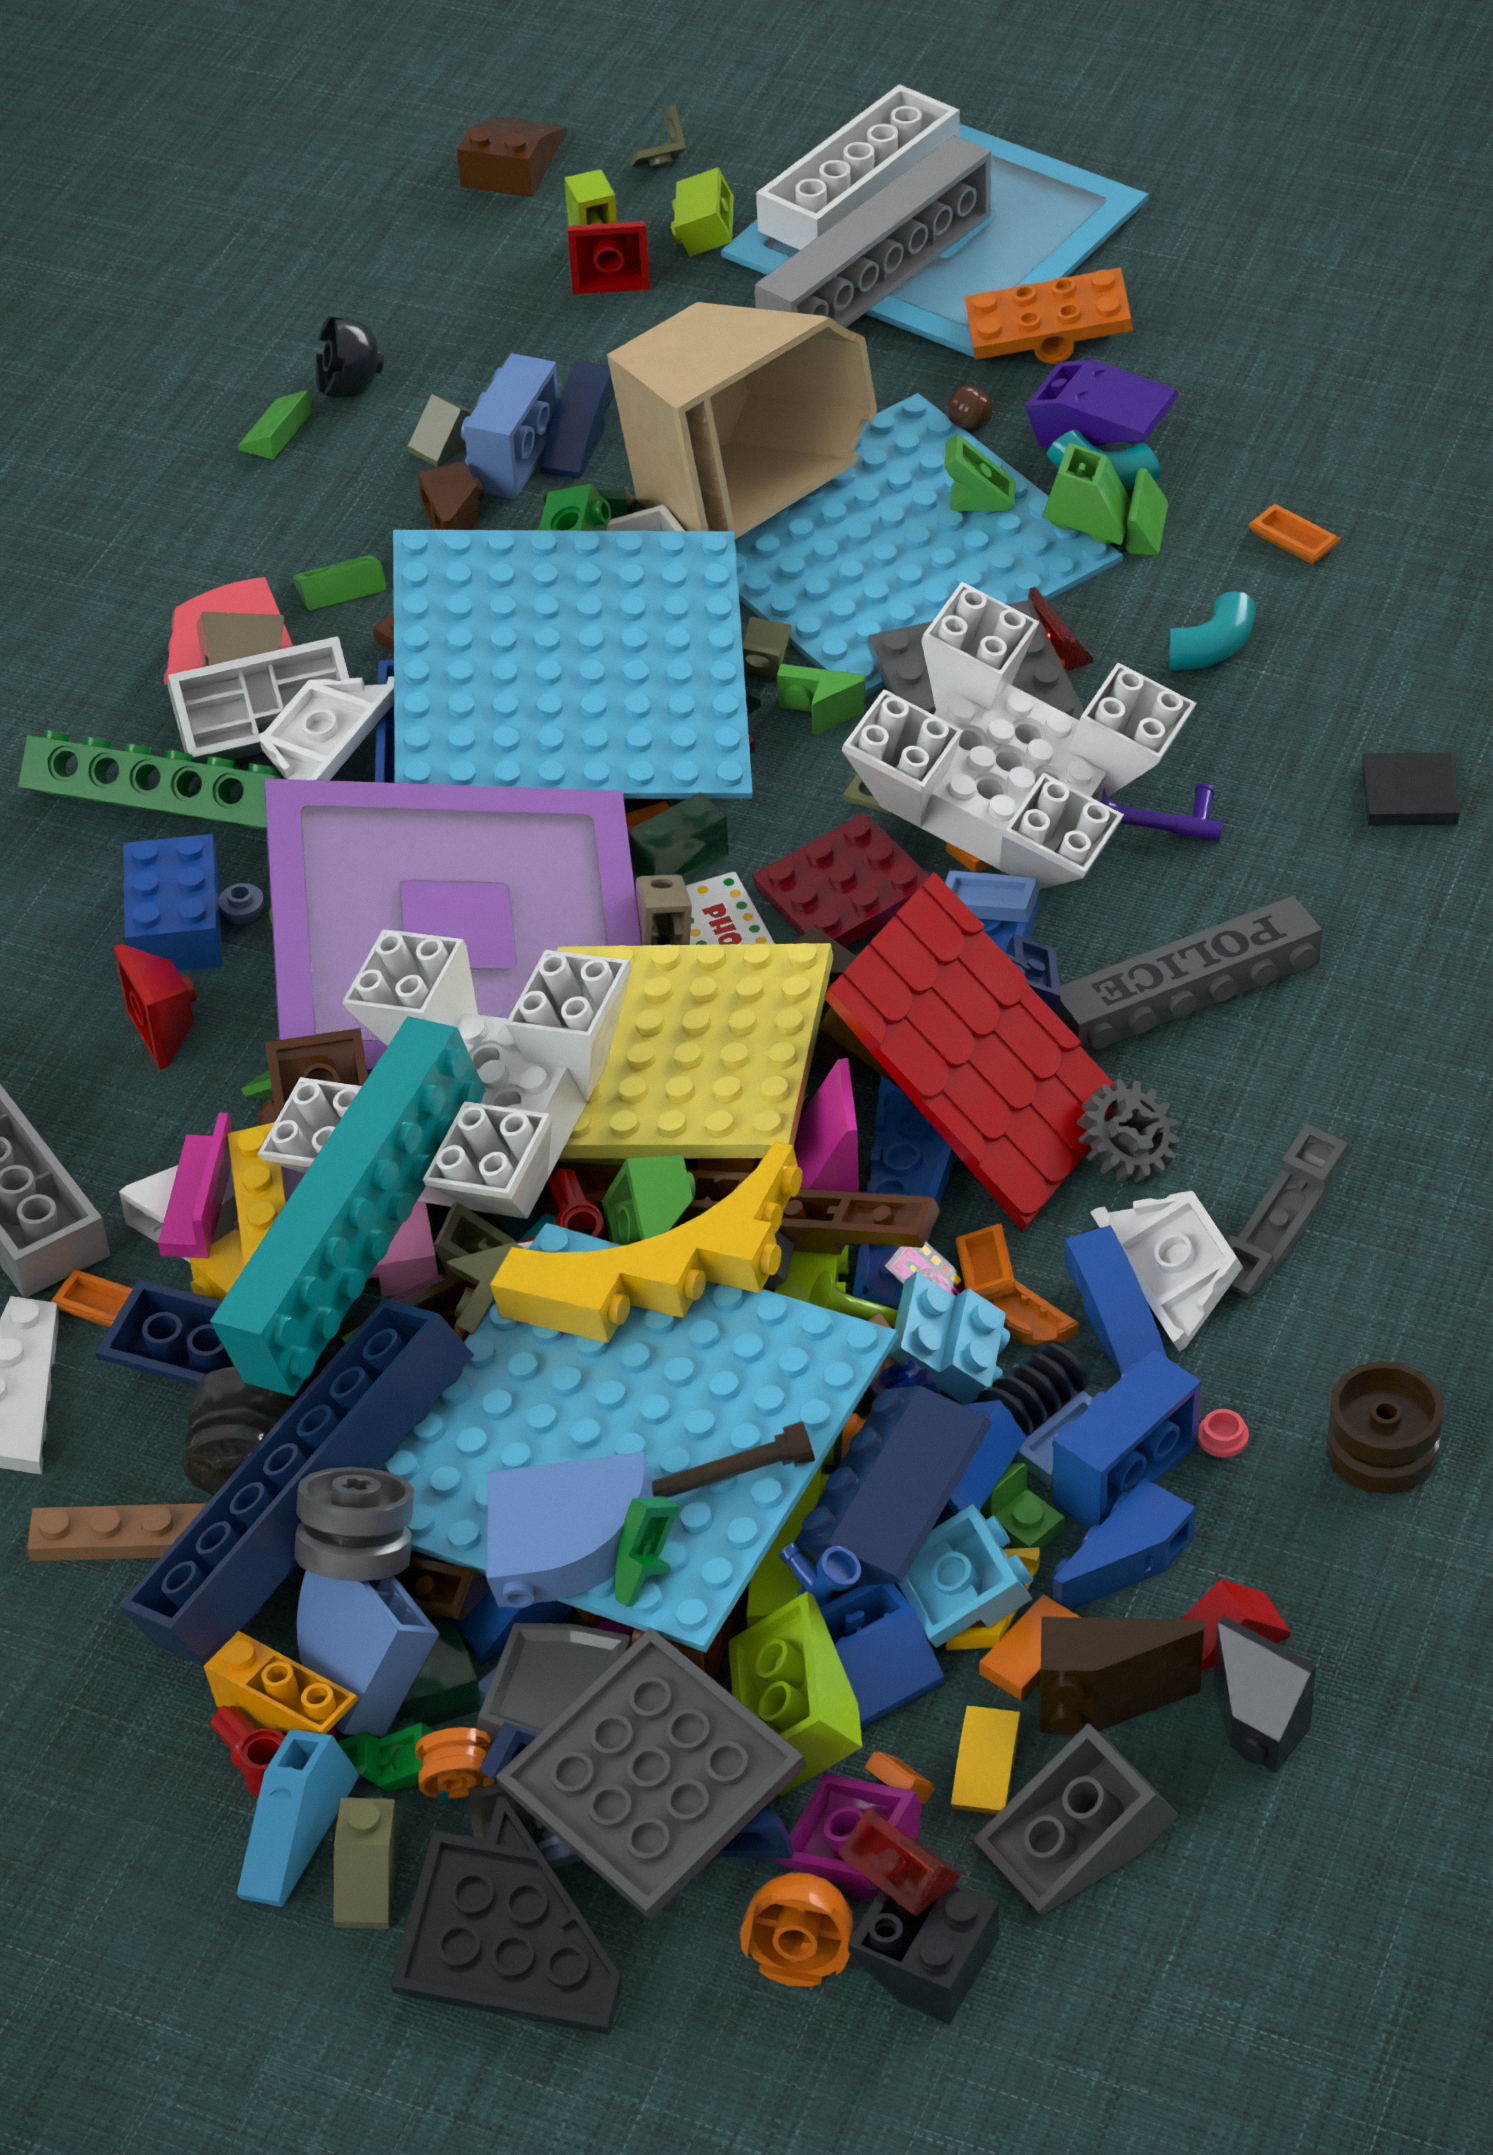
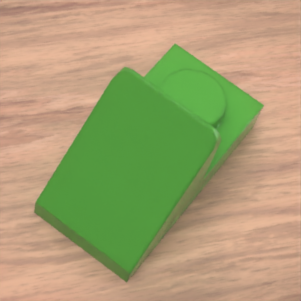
(977, 480)
(826, 693)
(1020, 1512)

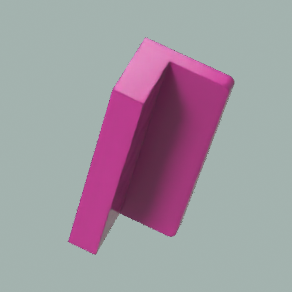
(197, 1193)

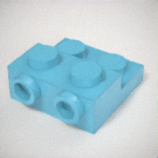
(950, 1336)
(964, 1576)

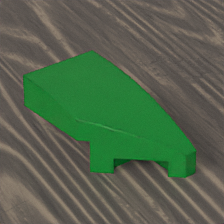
(641, 1543)
(387, 1760)

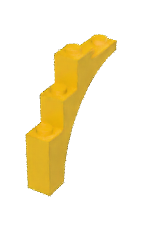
(665, 1273)

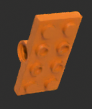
(1048, 315)

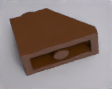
(451, 496)

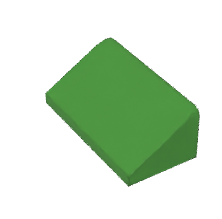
(277, 425)
(1146, 516)
(340, 582)

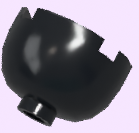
(347, 358)

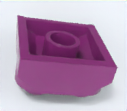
(831, 1819)

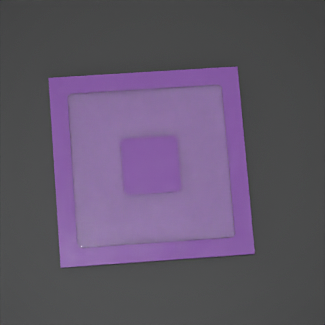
(452, 861)

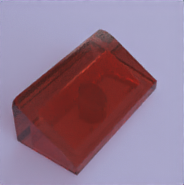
(1065, 642)
(897, 1862)

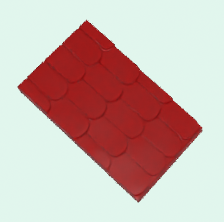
(969, 1047)

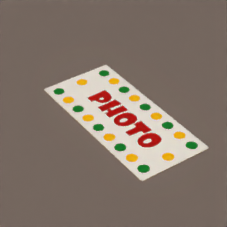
(724, 913)

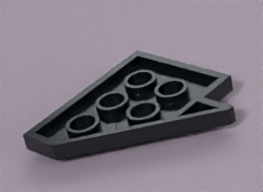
(503, 1934)

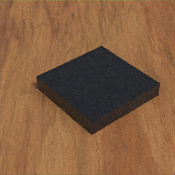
(1410, 788)

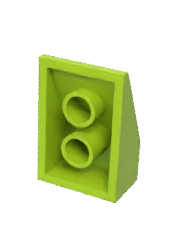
(797, 1685)

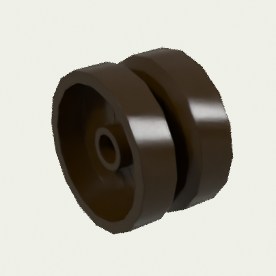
(1384, 1427)

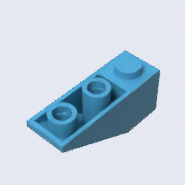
(293, 1813)

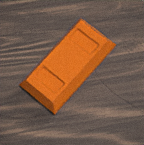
(1294, 534)
(986, 1262)
(91, 1298)

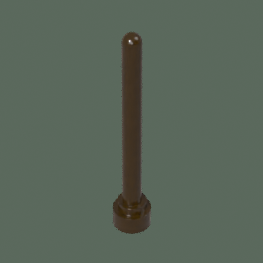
(788, 1447)

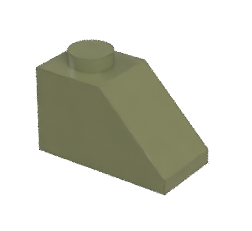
(365, 1862)

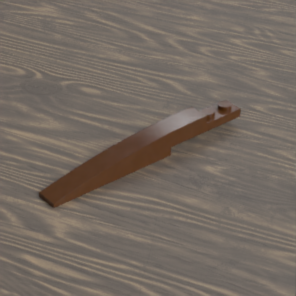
(811, 1220)

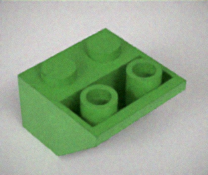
(1088, 496)

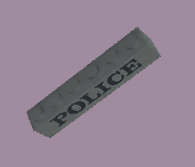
(1190, 974)

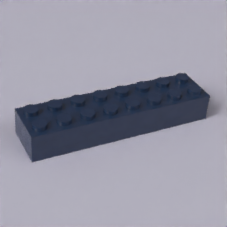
(246, 1534)

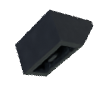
(929, 1956)

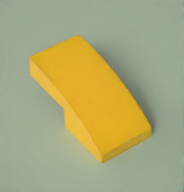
(985, 1759)

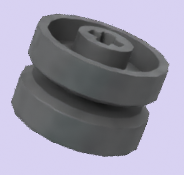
(354, 1523)

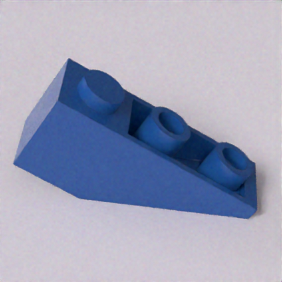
(1130, 1546)

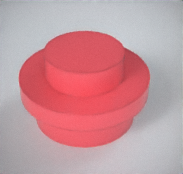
(1223, 1433)

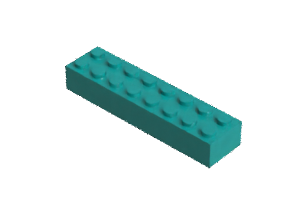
(346, 1208)

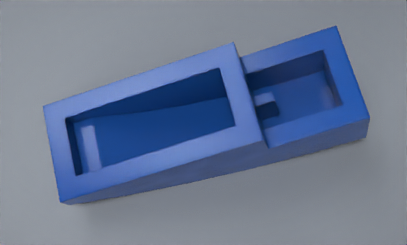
(1112, 1297)

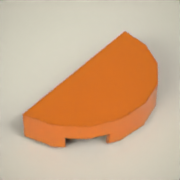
(1034, 1319)

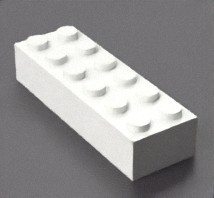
(853, 165)

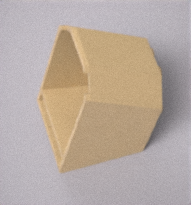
(739, 411)

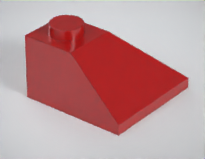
(608, 257)
(156, 1001)

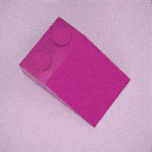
(828, 1135)

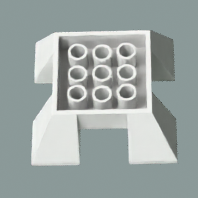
(1000, 765)
(532, 1065)

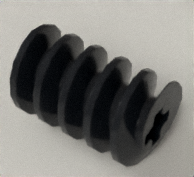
(1038, 1384)

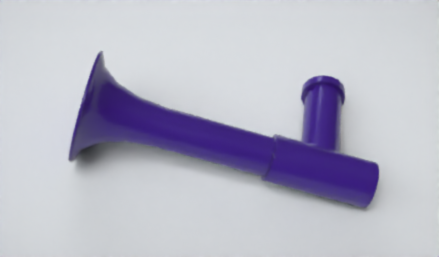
(1195, 826)

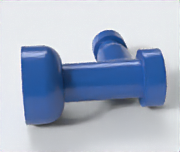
(836, 1570)

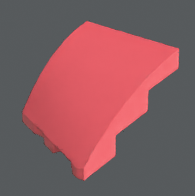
(245, 596)

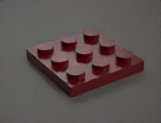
(842, 882)

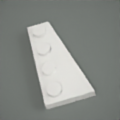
(26, 1363)

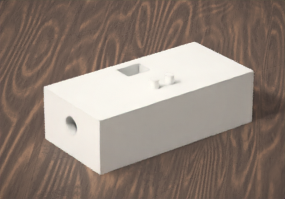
(226, 701)

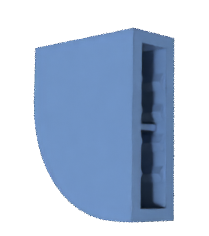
(559, 1526)
(365, 1641)

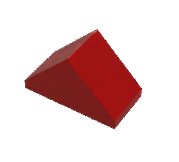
(1241, 1604)

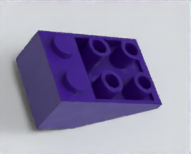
(1098, 402)

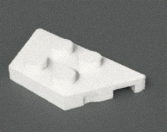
(324, 726)
(1176, 1258)

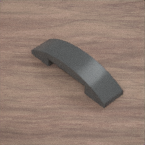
(1287, 1207)

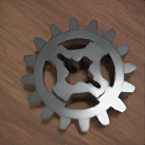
(1129, 1131)

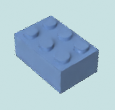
(511, 424)

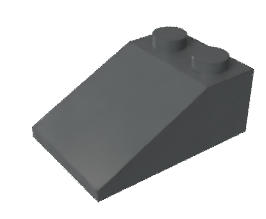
(1075, 1822)

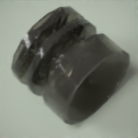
(227, 1425)

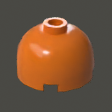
(798, 1929)

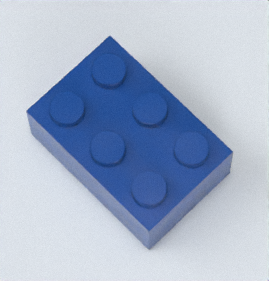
(174, 900)
(1125, 1436)

